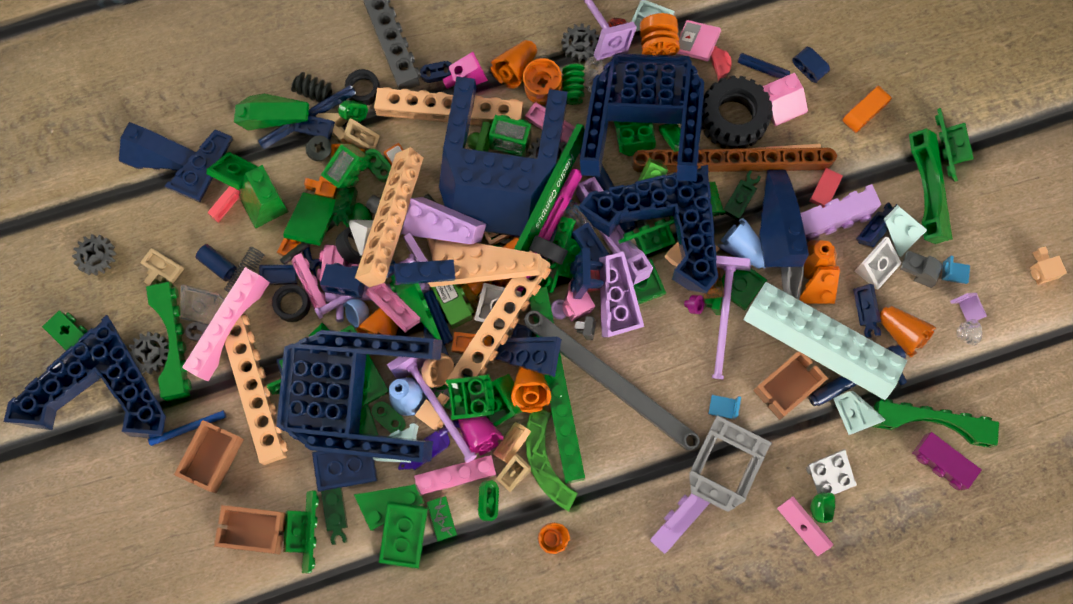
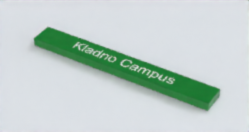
(552, 189)

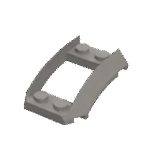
(740, 438)

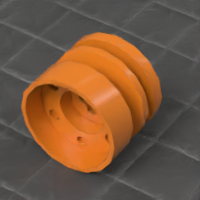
(659, 34)
(541, 72)

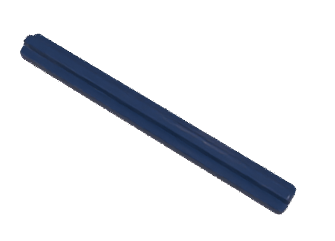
(321, 107)

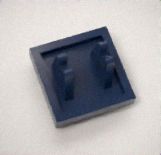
(581, 272)

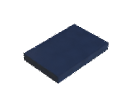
(342, 470)

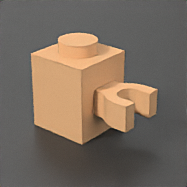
(1046, 268)
(428, 414)

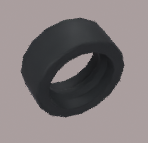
(361, 75)
(345, 249)
(548, 250)
(286, 289)

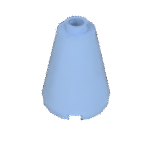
(743, 243)
(406, 396)

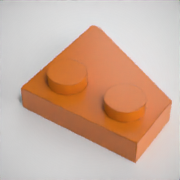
(822, 287)

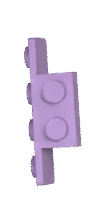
(678, 521)

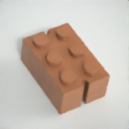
(790, 384)
(209, 457)
(250, 529)

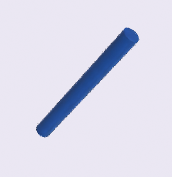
(186, 428)

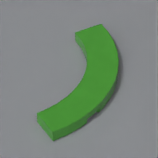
(540, 465)

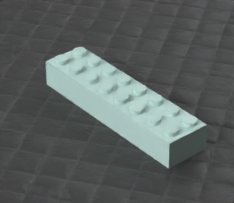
(826, 340)

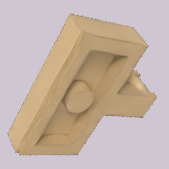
(160, 268)

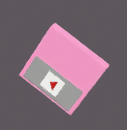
(698, 40)

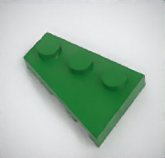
(374, 503)

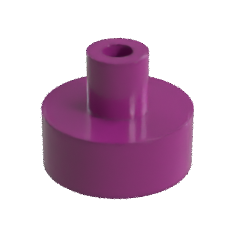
(695, 304)

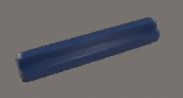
(762, 66)
(438, 317)

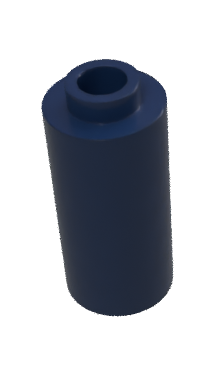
(216, 262)

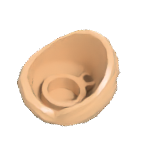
(437, 371)

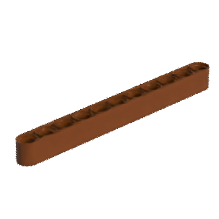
(743, 164)

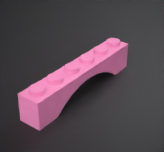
(207, 352)

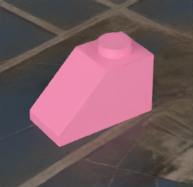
(577, 307)

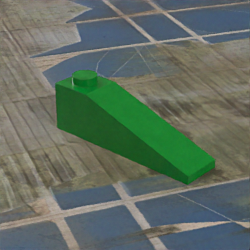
(269, 111)
(414, 298)

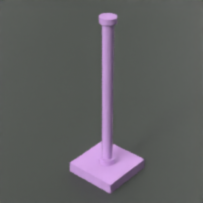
(612, 39)
(415, 256)
(730, 265)
(403, 367)

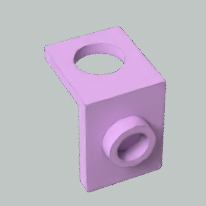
(970, 306)

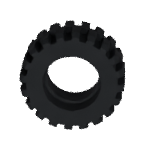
(742, 92)

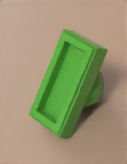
(480, 140)

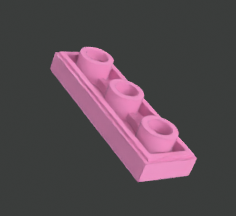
(805, 526)

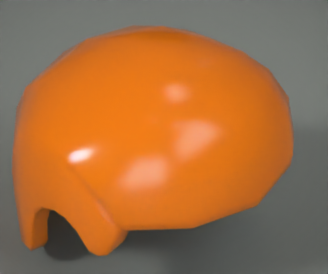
(553, 537)

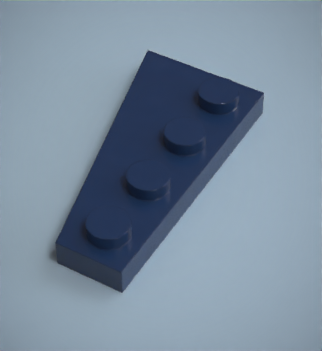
(193, 178)
(531, 353)

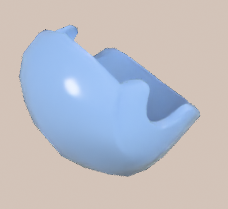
(356, 311)

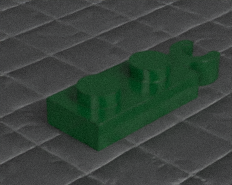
(741, 197)
(344, 204)
(335, 513)

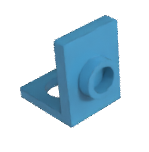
(955, 271)
(724, 407)

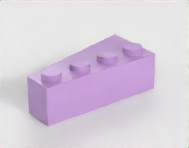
(840, 213)
(439, 222)
(618, 298)

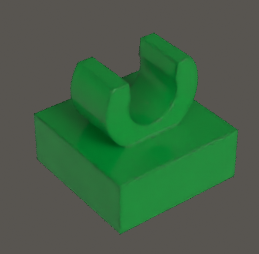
(715, 304)

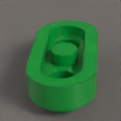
(353, 110)
(379, 165)
(388, 417)
(488, 500)

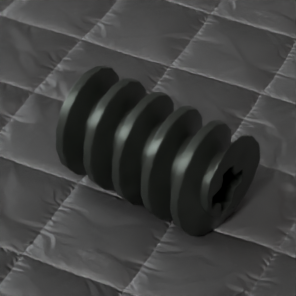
(311, 88)
(325, 146)

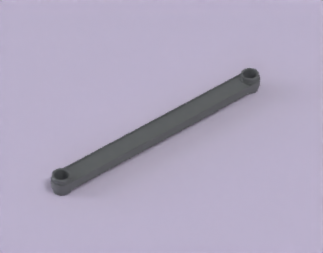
(614, 382)

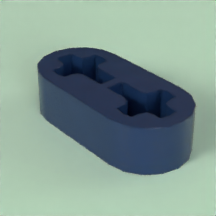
(436, 70)

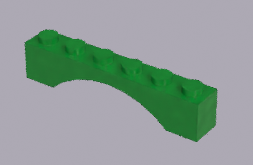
(936, 214)
(173, 379)
(974, 430)

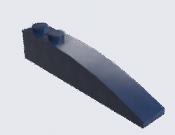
(781, 224)

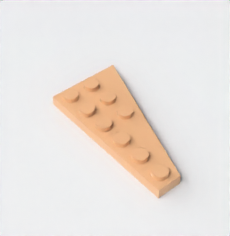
(485, 262)

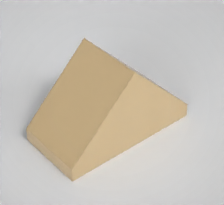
(360, 136)
(513, 473)

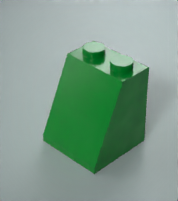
(261, 197)

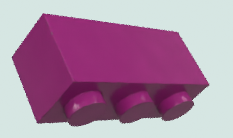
(946, 462)

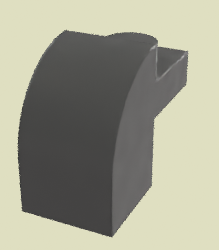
(924, 268)

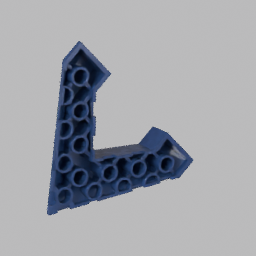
(665, 197)
(94, 357)

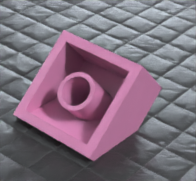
(787, 99)

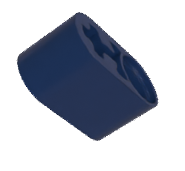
(811, 64)

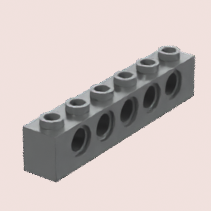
(404, 79)

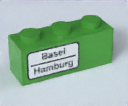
(453, 305)

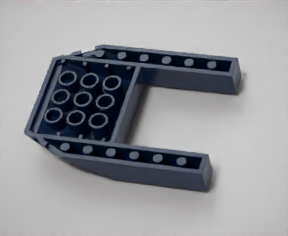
(645, 92)
(494, 185)
(325, 393)

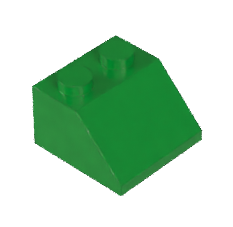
(503, 406)

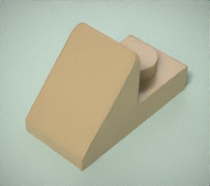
(338, 131)

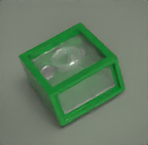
(510, 135)
(346, 166)

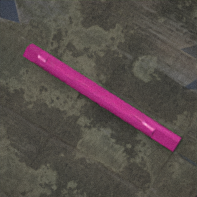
(559, 207)

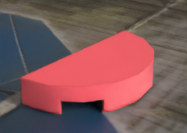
(721, 62)

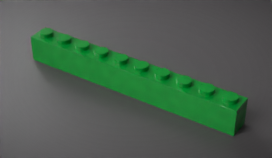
(560, 404)

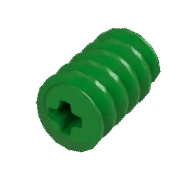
(573, 83)

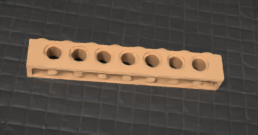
(439, 112)
(389, 218)
(498, 313)
(254, 416)

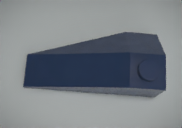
(147, 149)

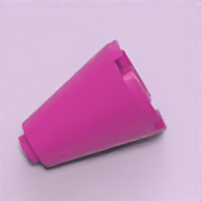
(480, 434)

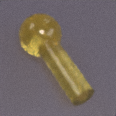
(470, 296)

